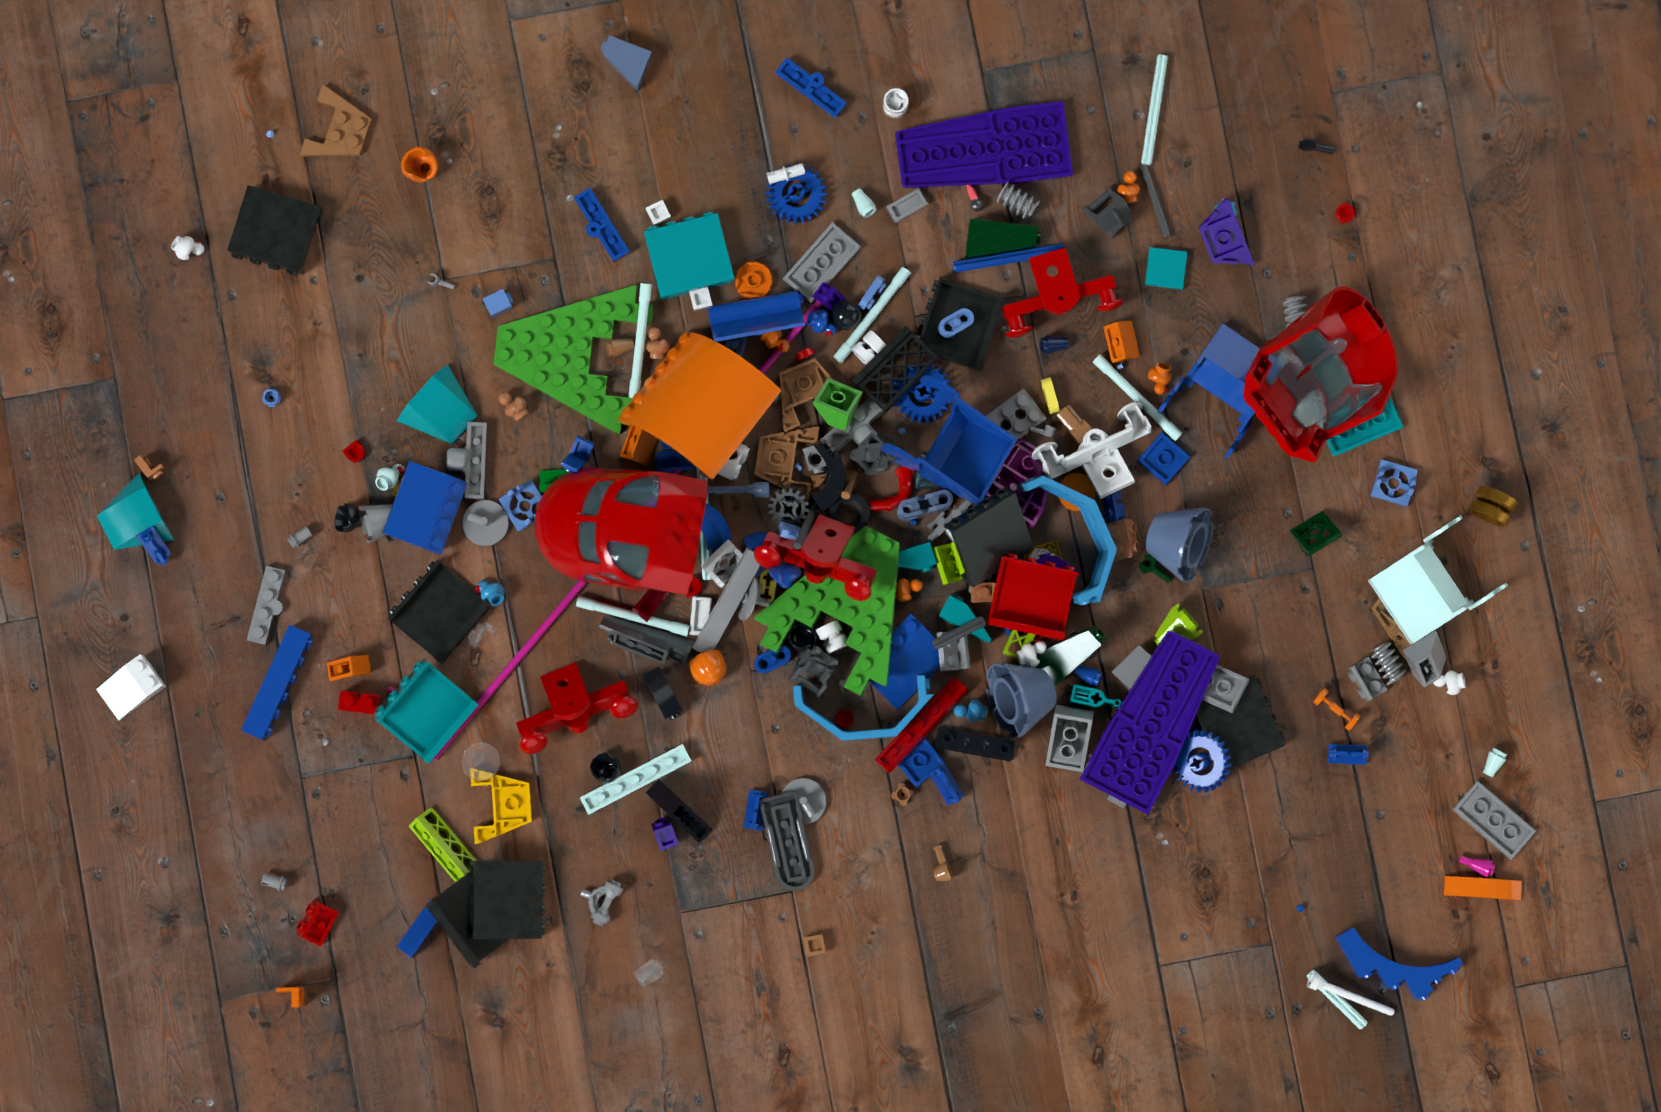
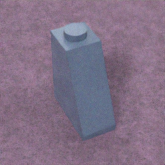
(627, 59)

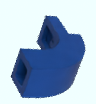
(714, 528)

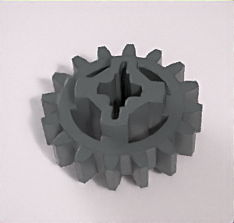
(788, 514)

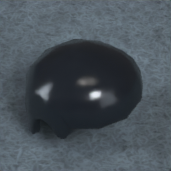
(846, 315)
(346, 518)
(802, 637)
(605, 768)

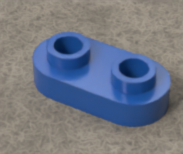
(772, 660)

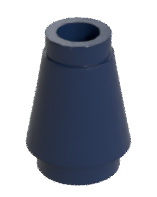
(1052, 344)

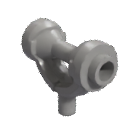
(601, 914)

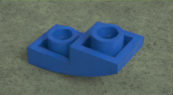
(670, 461)

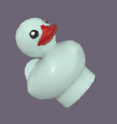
(389, 477)

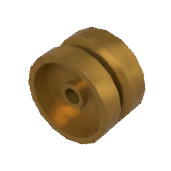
(1492, 506)

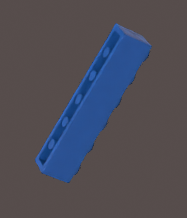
(277, 682)

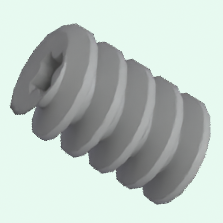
(1017, 201)
(1294, 308)
(1388, 662)

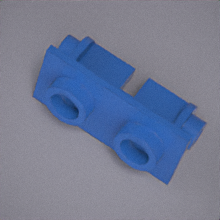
(1114, 511)
(154, 545)
(1347, 754)
(946, 784)
(753, 815)

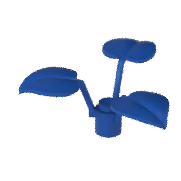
(782, 574)

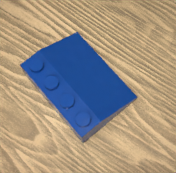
(425, 507)
(910, 656)

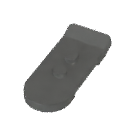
(788, 840)

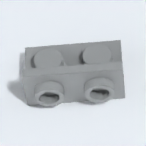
(954, 655)
(1367, 679)

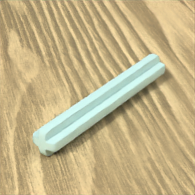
(1343, 1005)

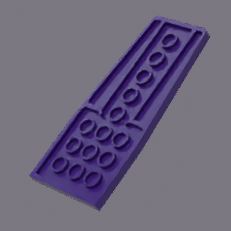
(987, 148)
(1152, 723)

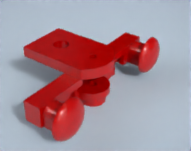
(1057, 288)
(821, 557)
(572, 707)

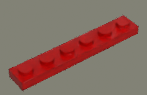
(921, 725)

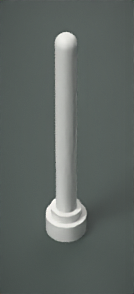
(1316, 982)

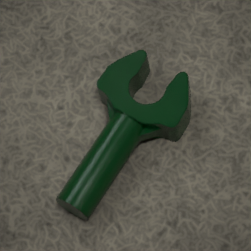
(1153, 568)

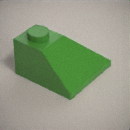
(837, 403)

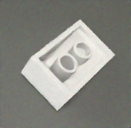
(131, 686)

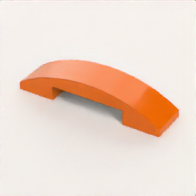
(1482, 888)

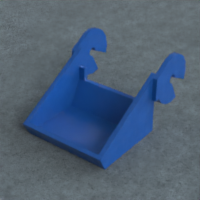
(1223, 373)
(965, 451)

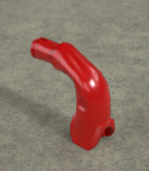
(906, 486)

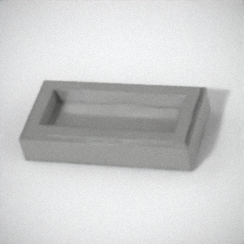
(907, 205)

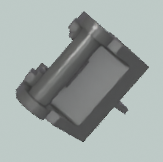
(1113, 216)
(870, 451)
(816, 663)

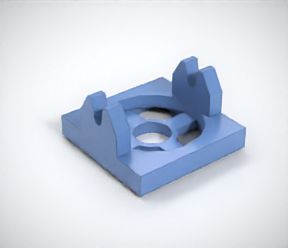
(1402, 500)
(506, 503)

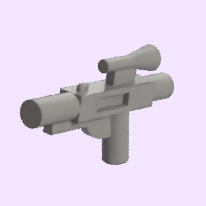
(940, 521)

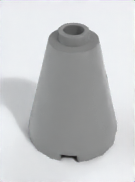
(373, 520)

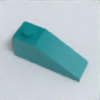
(917, 558)
(959, 613)

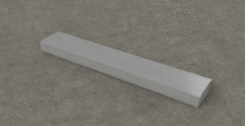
(727, 602)

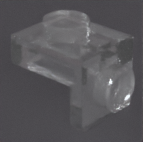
(476, 635)

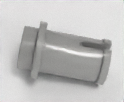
(299, 537)
(274, 881)

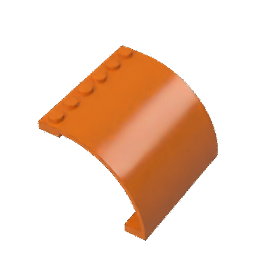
(701, 401)

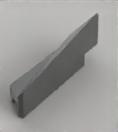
(647, 641)

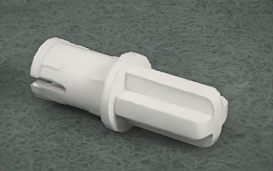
(785, 173)

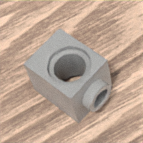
(808, 453)

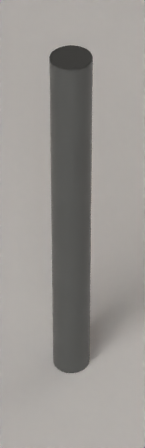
(1155, 201)
(806, 525)

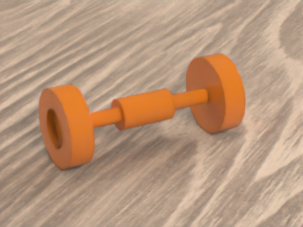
(1337, 709)

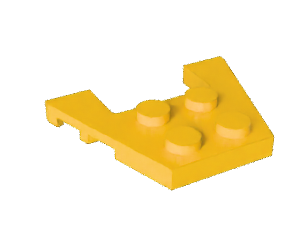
(510, 807)

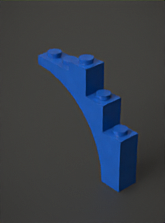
(1417, 979)

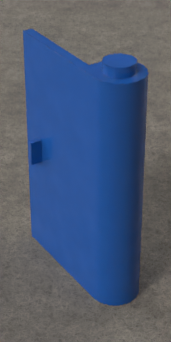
(756, 316)

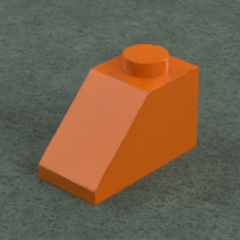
(348, 668)

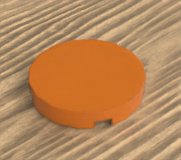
(753, 280)
(1079, 483)

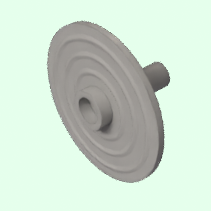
(485, 523)
(750, 598)
(810, 797)

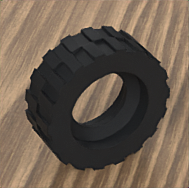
(859, 502)

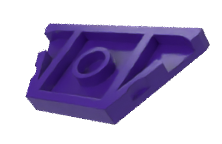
(1224, 236)

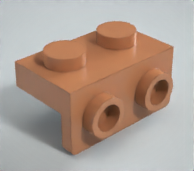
(1124, 537)

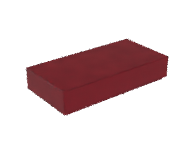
(650, 603)

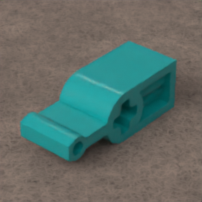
(1087, 701)

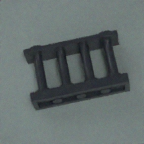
(975, 744)

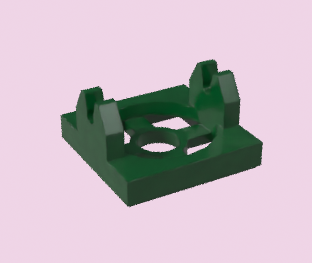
(1312, 524)

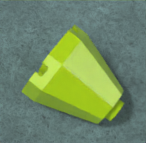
(1179, 622)

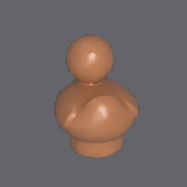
(656, 347)
(514, 409)

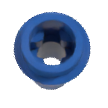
(1088, 675)

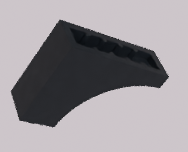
(662, 694)
(678, 811)

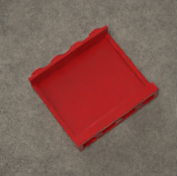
(1032, 596)

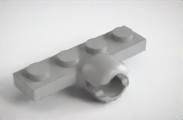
(858, 428)
(471, 460)

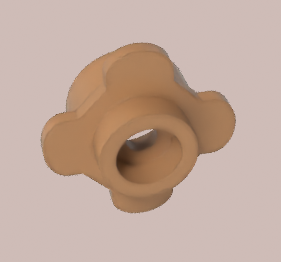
(902, 799)

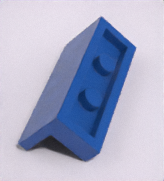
(417, 933)

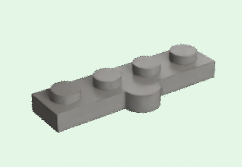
(266, 605)

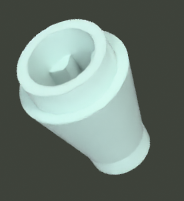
(864, 204)
(1494, 761)

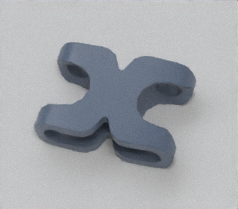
(924, 505)

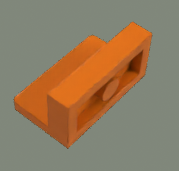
(1121, 341)
(638, 446)
(297, 995)

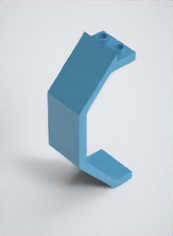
(1097, 529)
(923, 687)

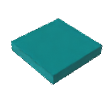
(1166, 268)

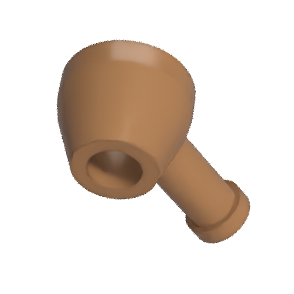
(851, 482)
(942, 871)

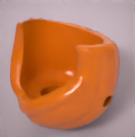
(419, 164)
(708, 667)

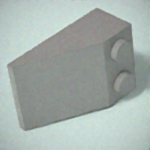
(1069, 738)

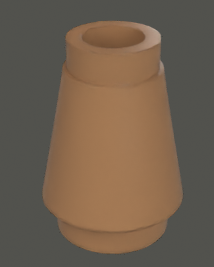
(617, 347)

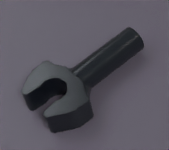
(1309, 145)

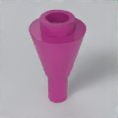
(1481, 866)

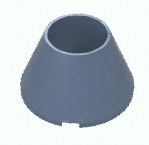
(1180, 540)
(1019, 696)

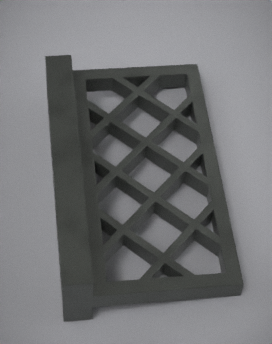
(886, 356)

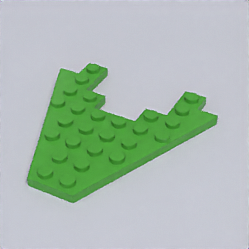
(556, 349)
(869, 618)

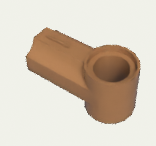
(1075, 425)

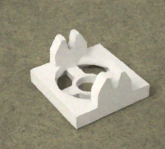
(710, 568)

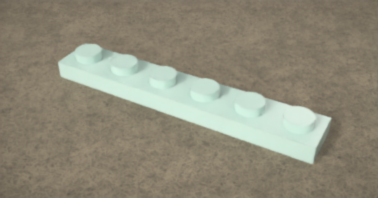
(635, 779)

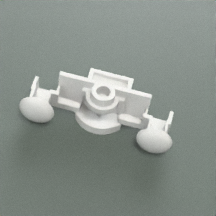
(1099, 453)

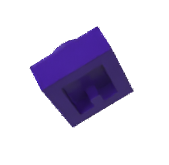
(828, 296)
(664, 833)

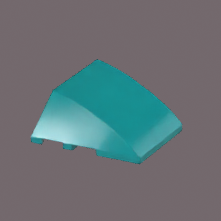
(439, 408)
(131, 514)

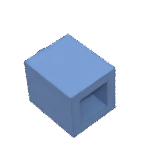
(498, 303)

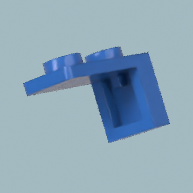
(578, 455)

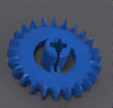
(797, 213)
(917, 411)
(1185, 762)

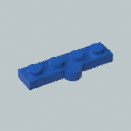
(811, 87)
(600, 225)

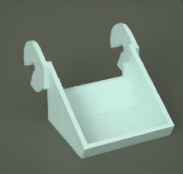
(1421, 591)

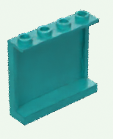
(689, 255)
(425, 710)

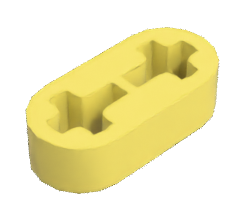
(1050, 396)
(772, 587)

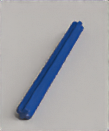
(1003, 258)

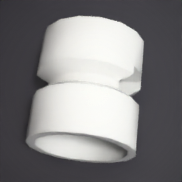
(895, 103)
(868, 348)
(832, 636)

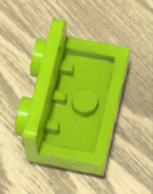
(948, 563)

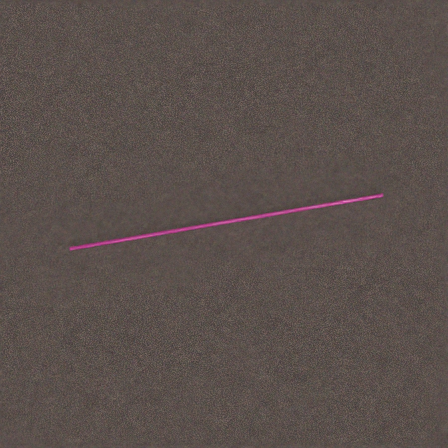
(579, 585)

